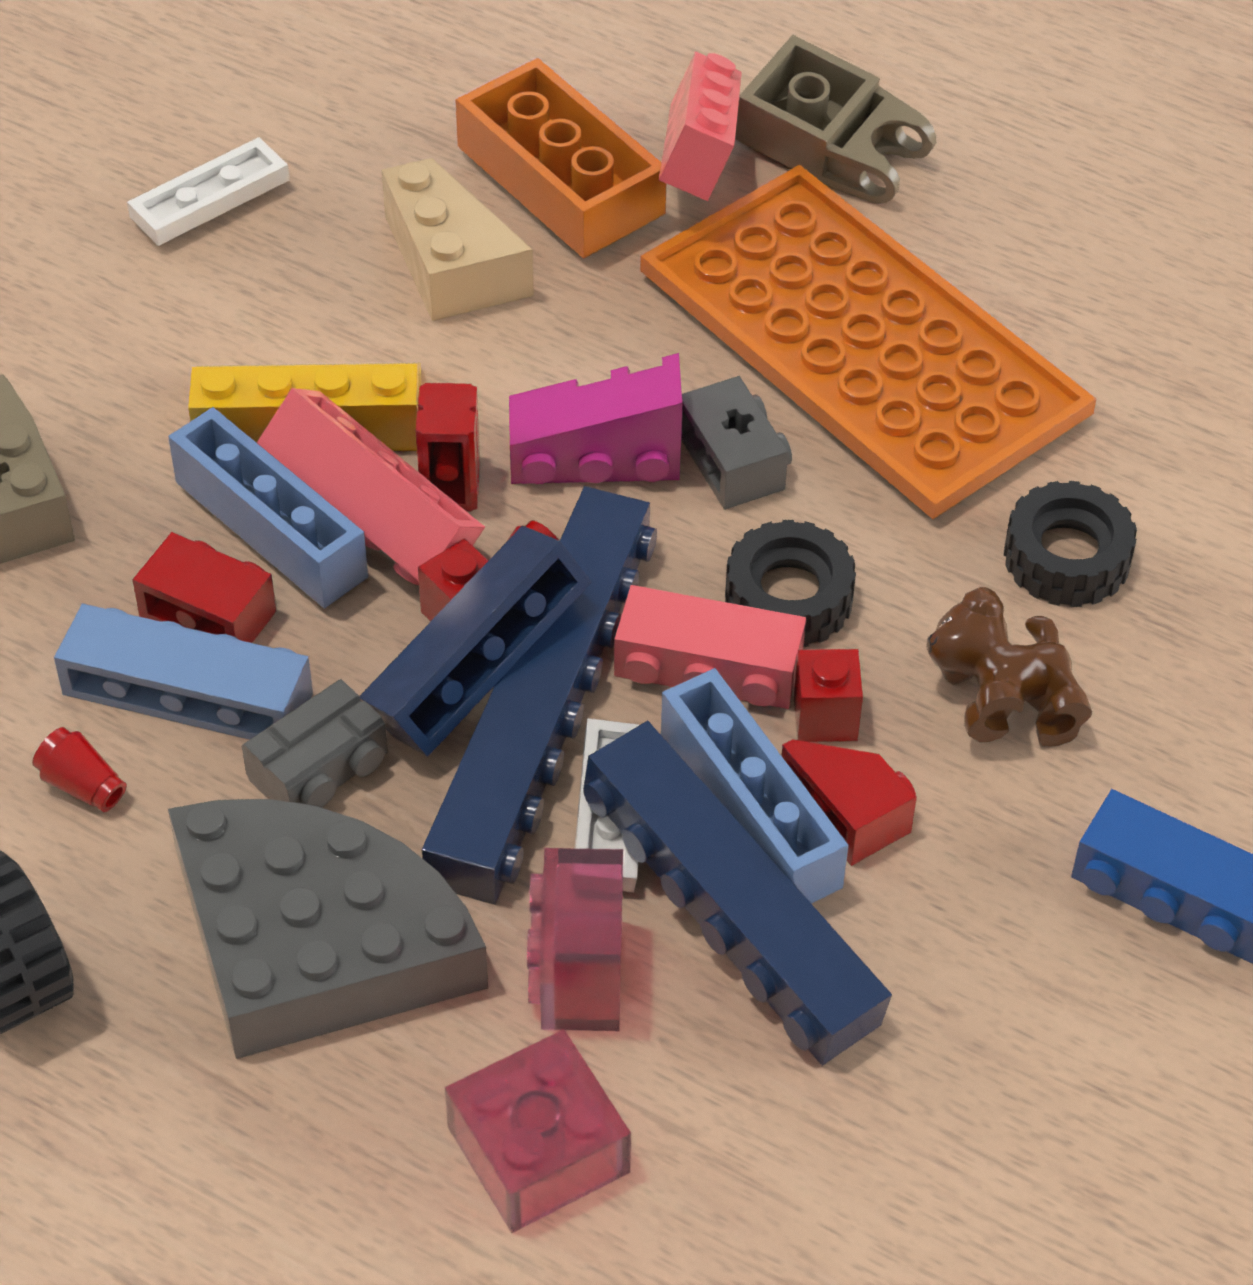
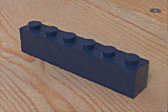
(735, 893)

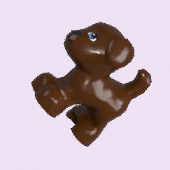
(975, 642)

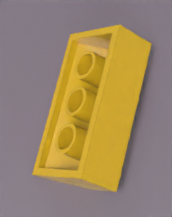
(373, 394)

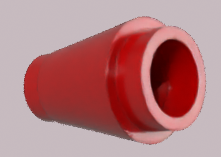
(78, 769)

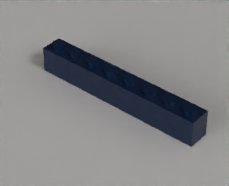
(538, 706)

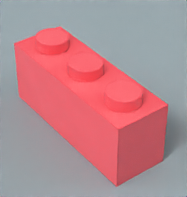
(680, 636)

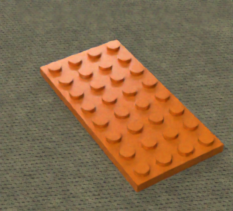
(868, 339)

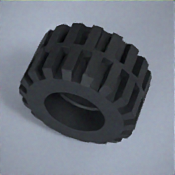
(32, 957)

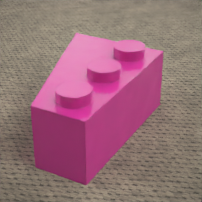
(599, 430)

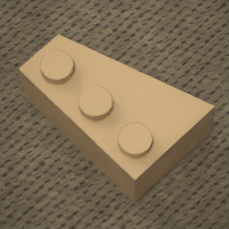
(453, 242)

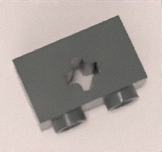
(734, 442)

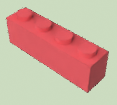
(701, 125)
(366, 482)

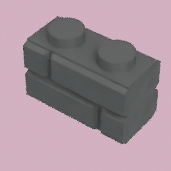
(317, 748)

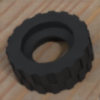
(796, 547)
(1061, 578)

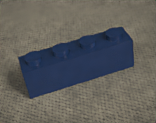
(476, 639)

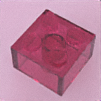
(576, 939)
(538, 1130)

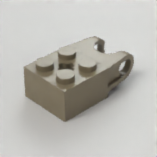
(830, 121)
(31, 496)

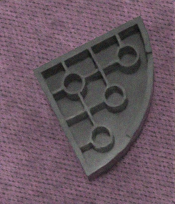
(318, 920)

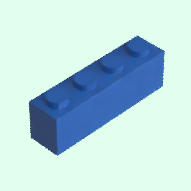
(1170, 872)

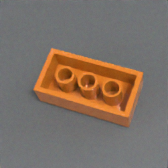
(561, 157)

